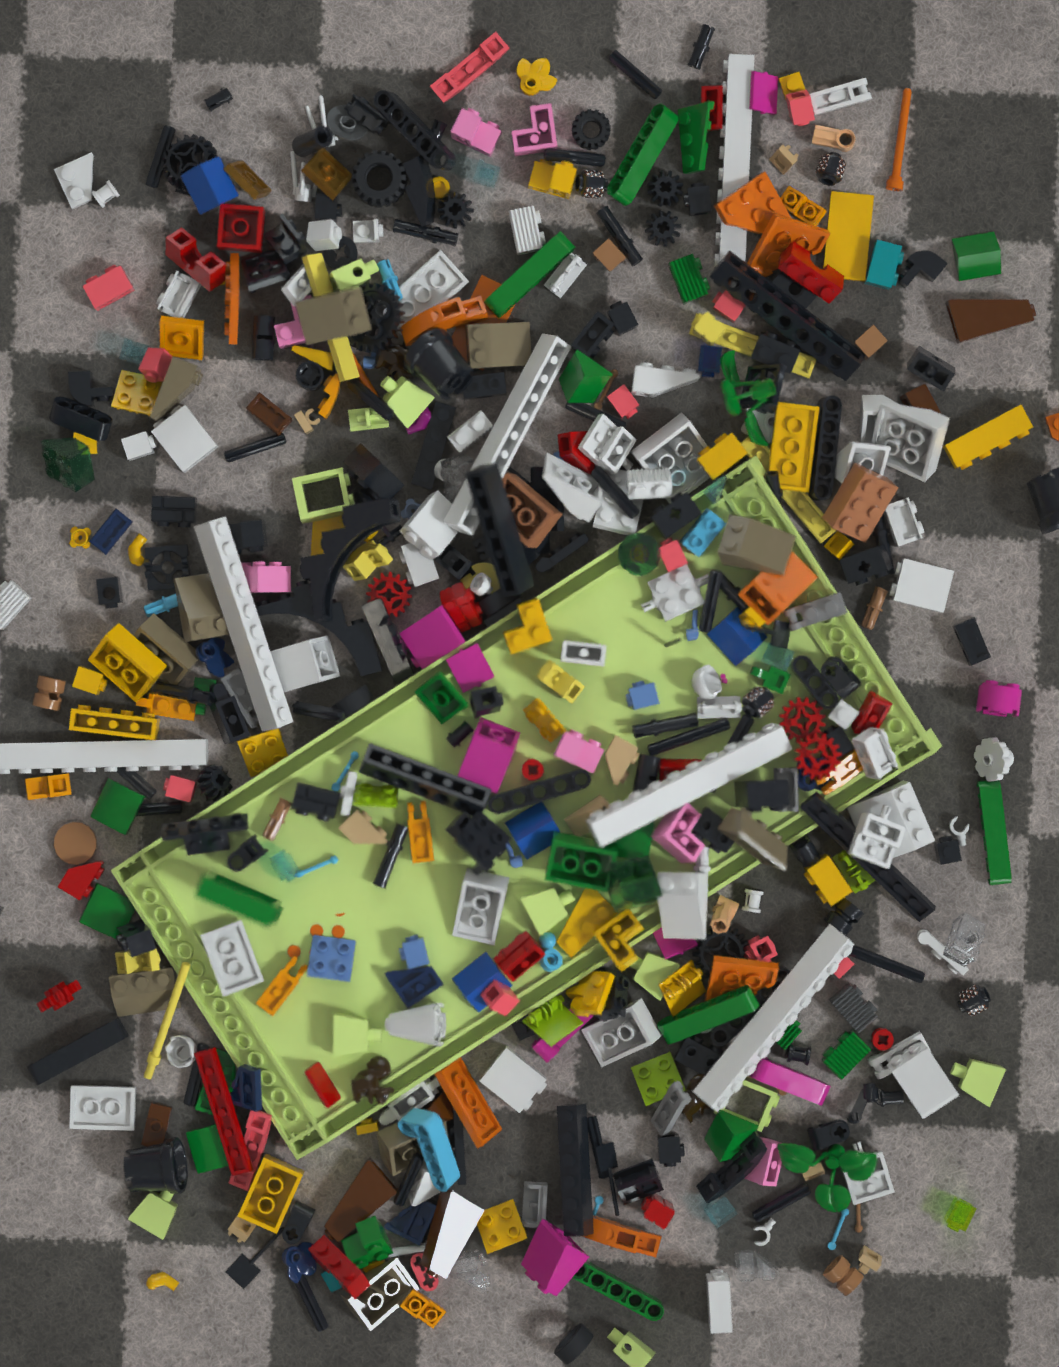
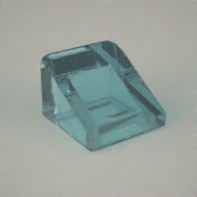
(715, 490)

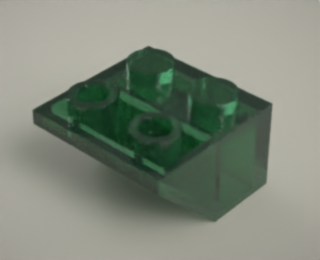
(68, 462)
(633, 884)

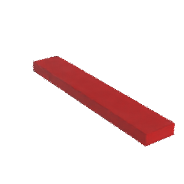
(223, 1111)

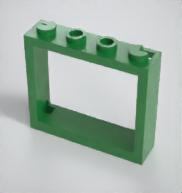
(239, 899)

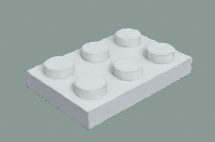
(610, 515)
(232, 958)
(102, 1107)

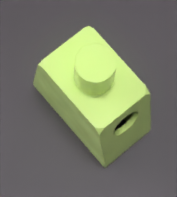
(344, 277)
(405, 399)
(547, 908)
(652, 971)
(352, 1034)
(979, 1079)
(155, 1213)
(640, 1352)

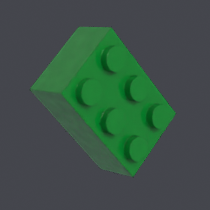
(580, 861)

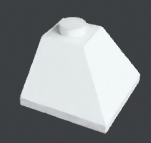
(868, 415)
(865, 454)

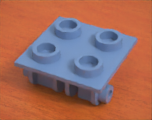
(331, 958)

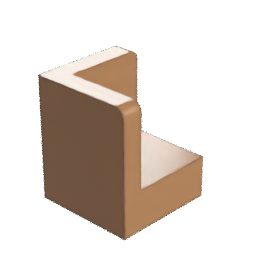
(609, 255)
(870, 341)

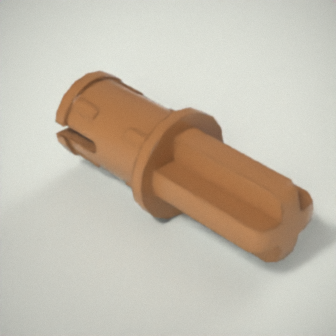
(874, 608)
(276, 819)

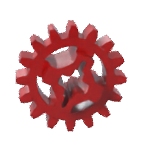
(390, 585)
(799, 709)
(815, 766)
(59, 996)

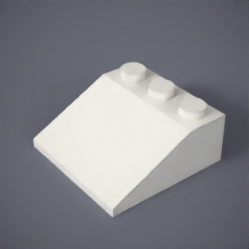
(914, 438)
(677, 448)
(904, 812)

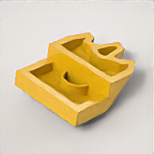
(590, 993)

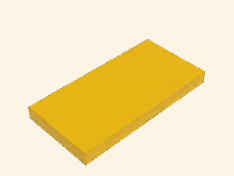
(849, 234)
(793, 445)

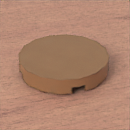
(75, 843)

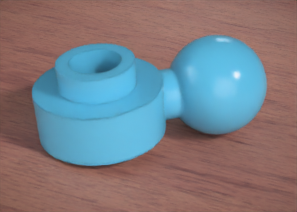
(547, 942)

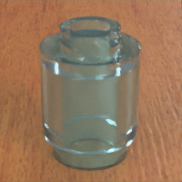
(284, 866)

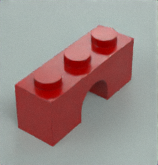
(797, 264)
(206, 270)
(337, 1264)

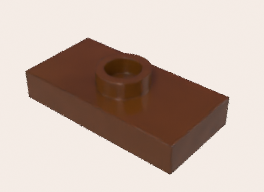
(269, 414)
(156, 1124)

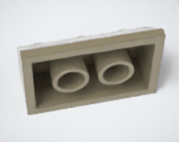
(169, 647)
(755, 838)
(143, 991)

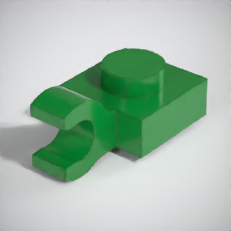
(773, 678)
(204, 685)

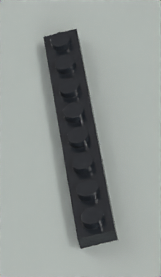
(890, 879)

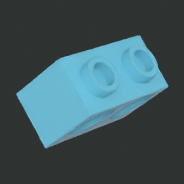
(702, 532)

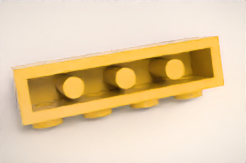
(115, 724)

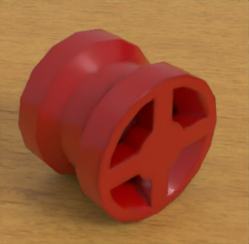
(532, 769)
(882, 1035)

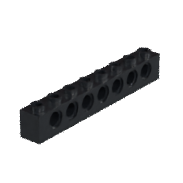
(783, 306)

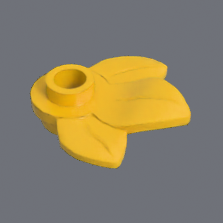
(537, 73)

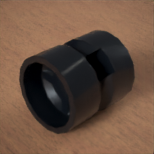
(310, 375)
(844, 916)

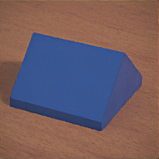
(209, 185)
(734, 639)
(532, 829)
(477, 978)

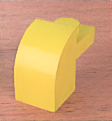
(366, 559)
(485, 568)
(560, 681)
(145, 962)

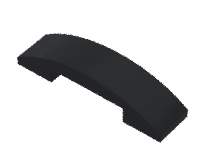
(734, 1170)

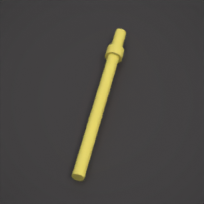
(154, 1056)

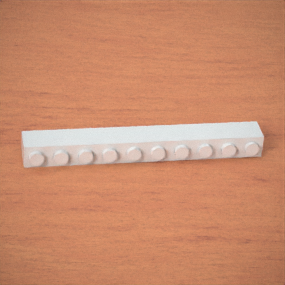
(736, 147)
(512, 423)
(243, 624)
(103, 755)
(688, 784)
(774, 1018)

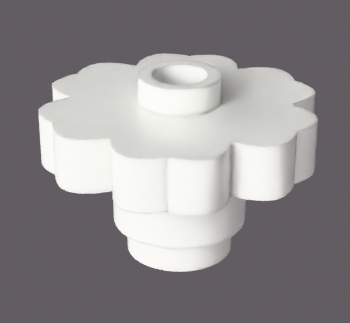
(993, 759)

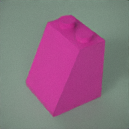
(431, 638)
(489, 754)
(552, 1258)

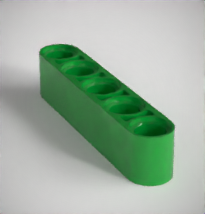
(642, 154)
(529, 274)
(995, 832)
(708, 1014)
(624, 1295)

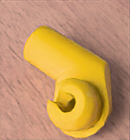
(134, 550)
(161, 1279)

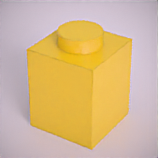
(89, 680)

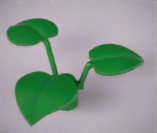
(761, 391)
(856, 1164)

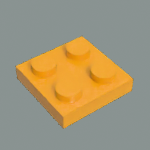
(182, 337)

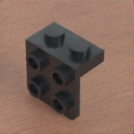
(482, 841)

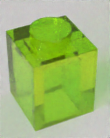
(959, 1214)

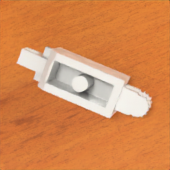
(413, 1098)

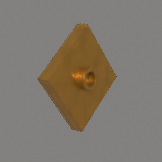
(327, 173)
(248, 179)

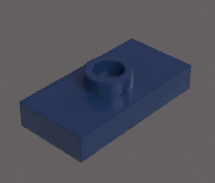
(111, 531)

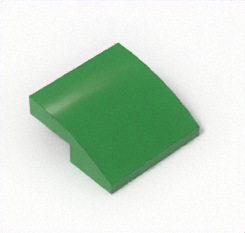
(117, 806)
(636, 843)
(107, 911)
(206, 1148)

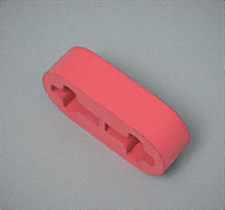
(419, 1273)

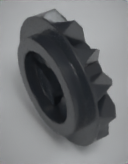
(350, 251)

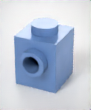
(642, 695)
(414, 952)

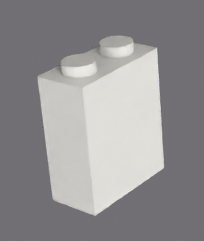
(184, 438)
(427, 527)
(921, 585)
(513, 1079)
(719, 1302)

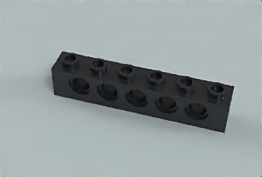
(424, 780)

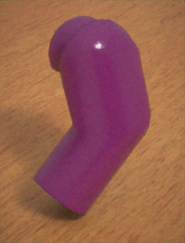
(421, 422)

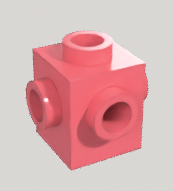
(764, 945)

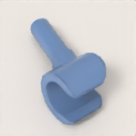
(369, 362)
(692, 634)
(515, 861)

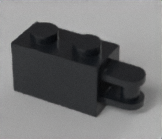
(227, 715)

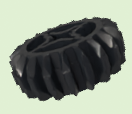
(186, 151)
(703, 948)

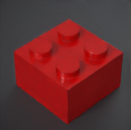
(241, 228)

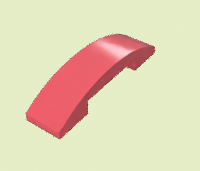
(470, 68)
(255, 1140)

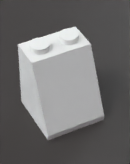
(305, 663)
(922, 1079)

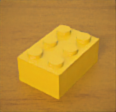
(127, 662)
(271, 1193)

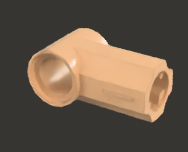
(830, 138)
(723, 914)

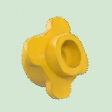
(75, 541)

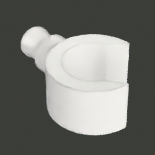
(960, 835)
(766, 1227)

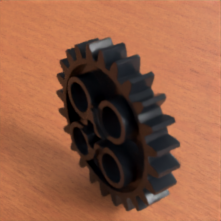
(387, 324)

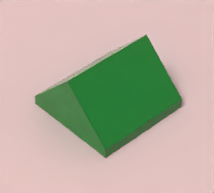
(977, 256)
(583, 379)
(441, 697)
(727, 1134)

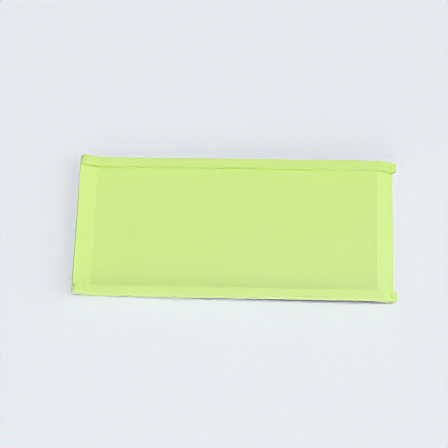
(422, 898)

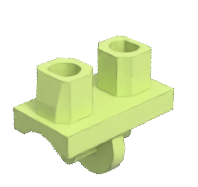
(366, 419)

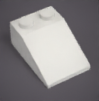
(573, 486)
(683, 904)
(480, 906)
(622, 1035)

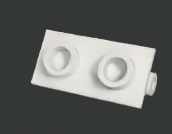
(565, 275)
(719, 707)

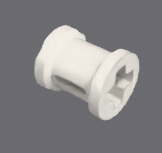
(105, 193)
(752, 900)

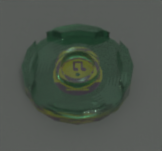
(639, 553)

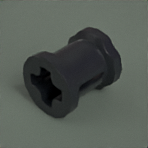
(798, 1054)

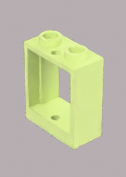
(305, 515)
(771, 1102)

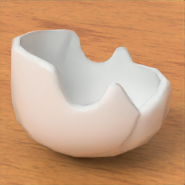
(706, 682)
(185, 1056)

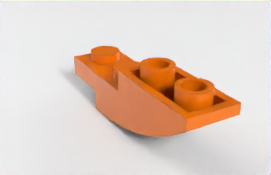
(443, 316)
(624, 1237)

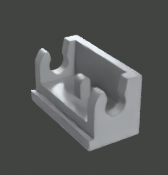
(792, 776)
(534, 1203)

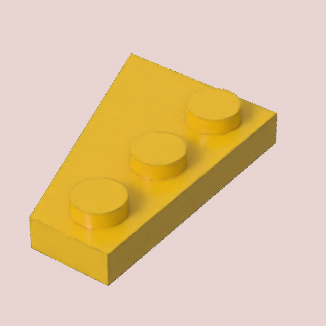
(588, 916)

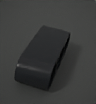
(80, 418)
(823, 688)

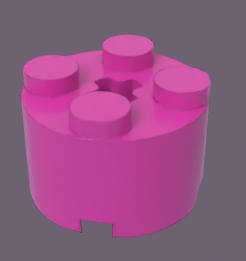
(999, 699)

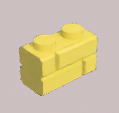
(707, 328)

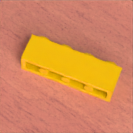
(987, 437)

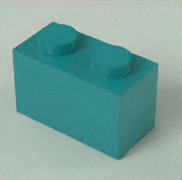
(884, 264)

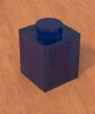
(709, 360)

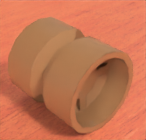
(49, 693)
(846, 1277)

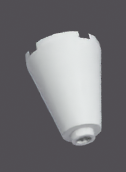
(419, 1024)

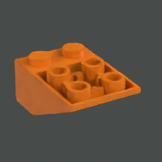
(773, 593)

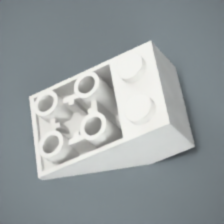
(655, 381)

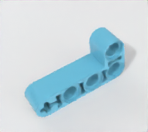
(434, 1145)

